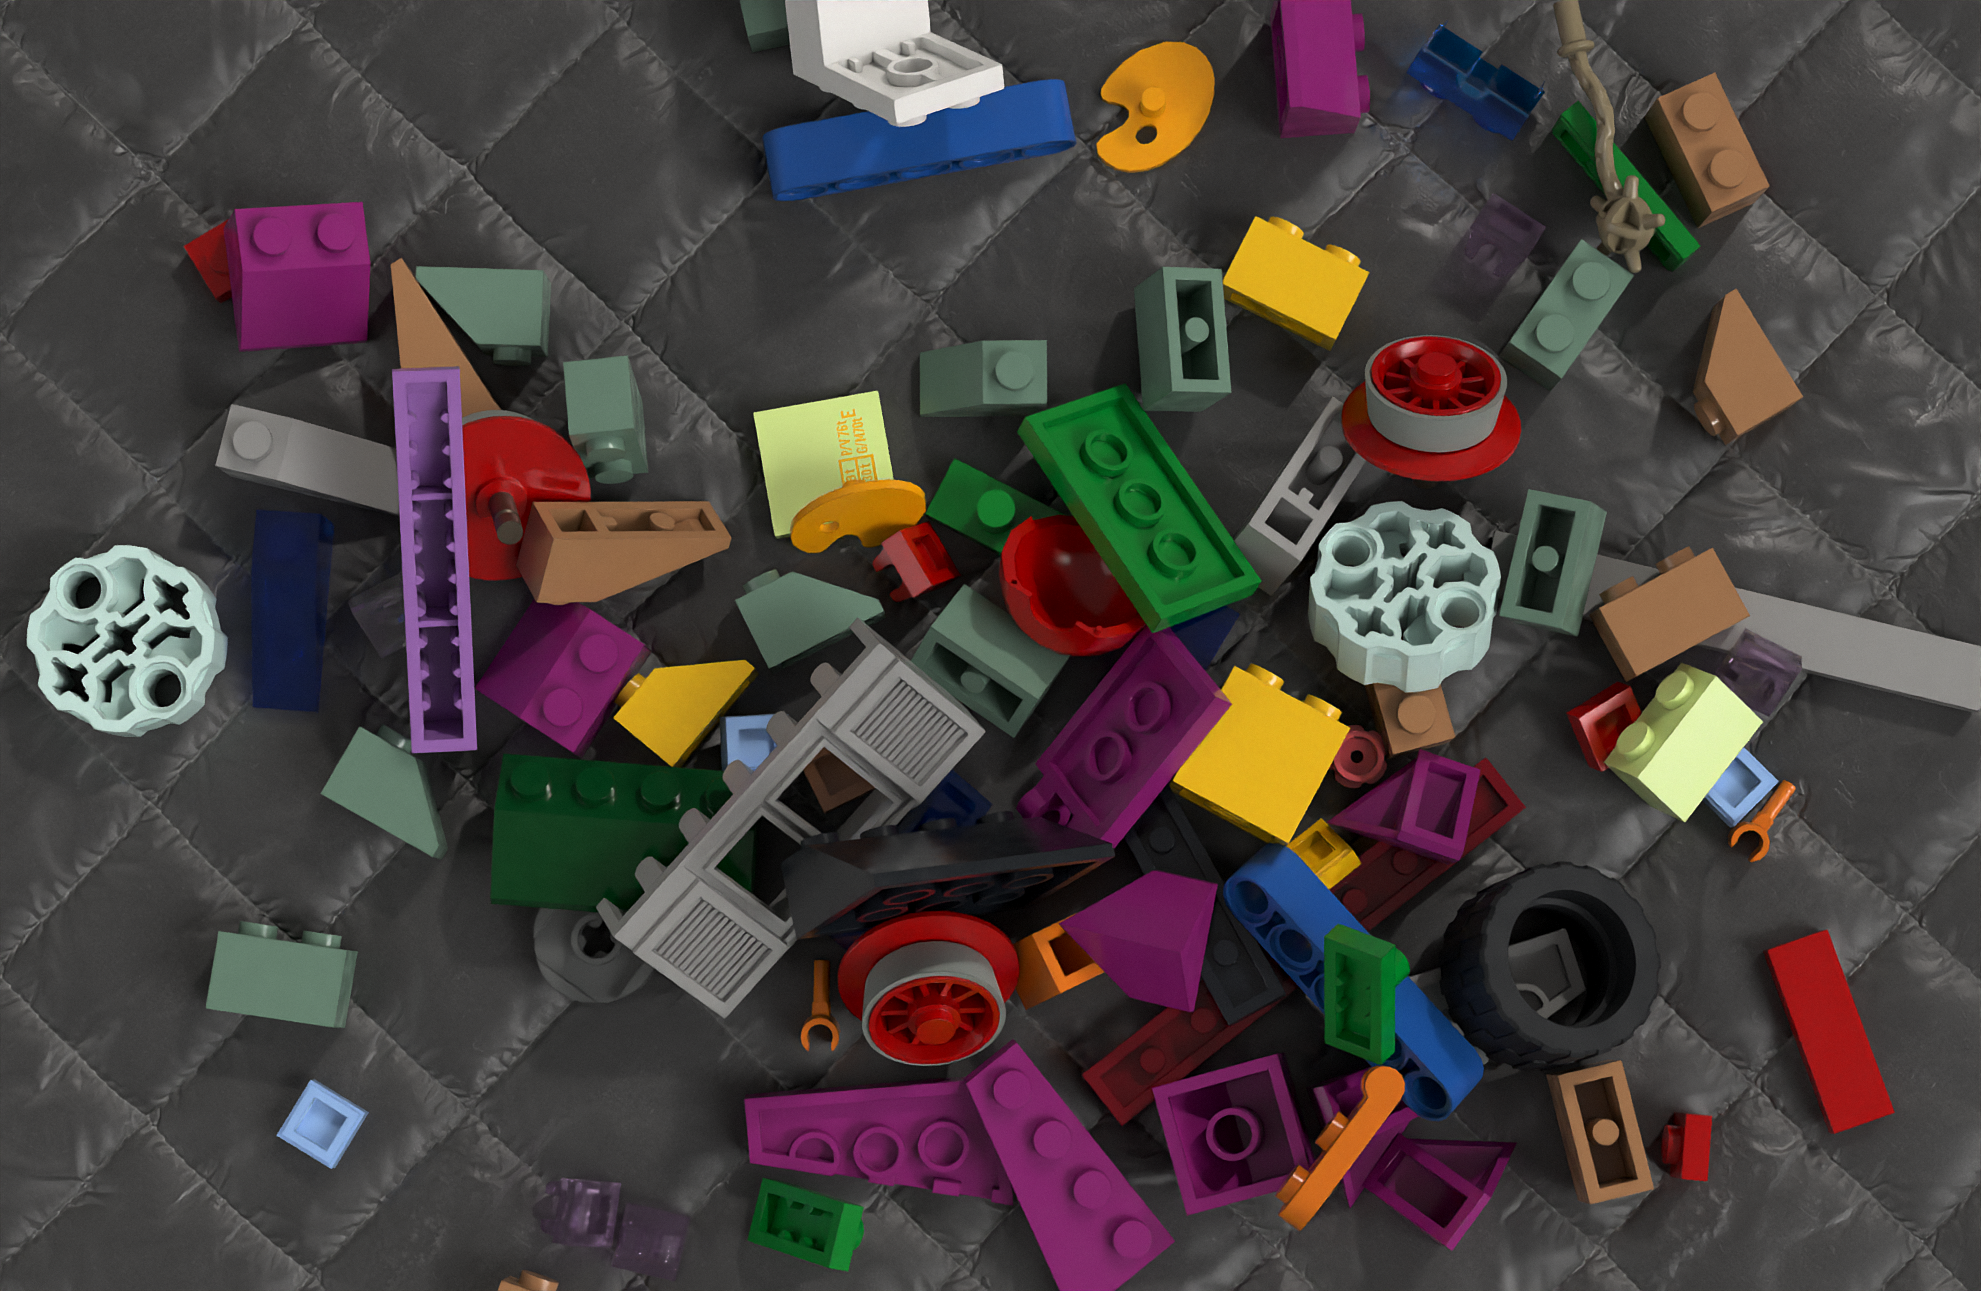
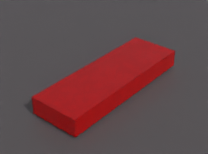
(1828, 1031)

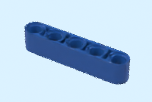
(870, 152)
(1289, 917)

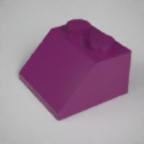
(1317, 67)
(299, 275)
(563, 671)
(1233, 1132)

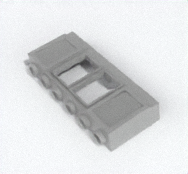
(874, 717)

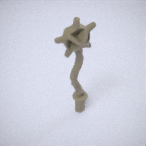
(1624, 218)

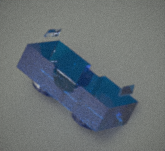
(1493, 96)

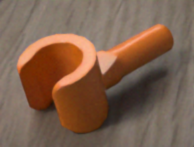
(1763, 820)
(821, 1006)

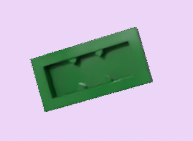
(982, 507)
(1361, 992)
(806, 1224)

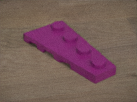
(883, 1133)

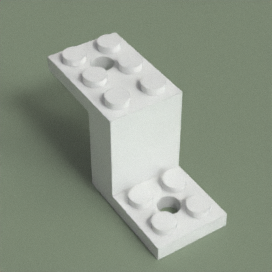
(886, 58)

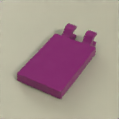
(1127, 739)

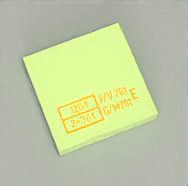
(818, 449)

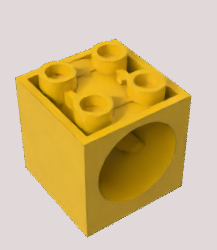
(1262, 756)

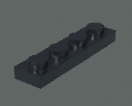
(1233, 960)

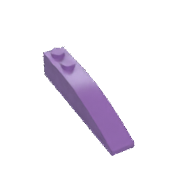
(435, 558)

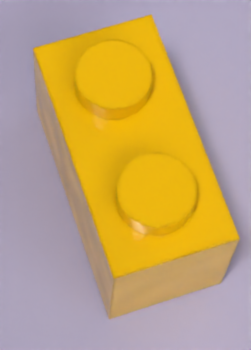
(1294, 281)

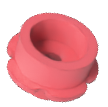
(1372, 765)

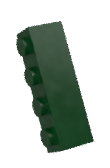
(583, 826)

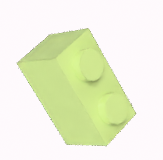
(1683, 741)

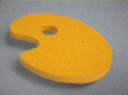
(1160, 89)
(861, 509)

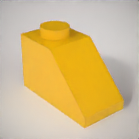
(681, 705)

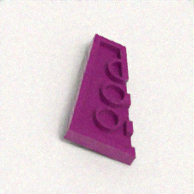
(1073, 1196)

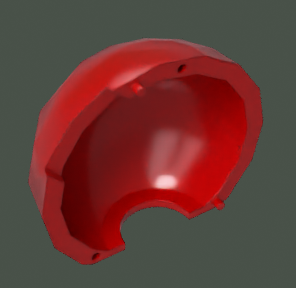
(1064, 590)

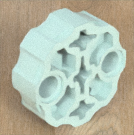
(1436, 586)
(128, 703)

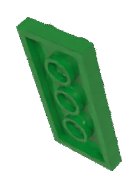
(1139, 507)

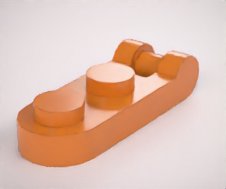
(1341, 1144)

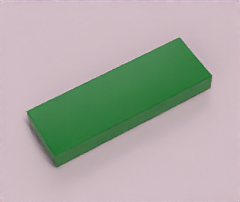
(1577, 133)

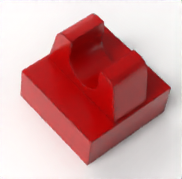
(919, 561)

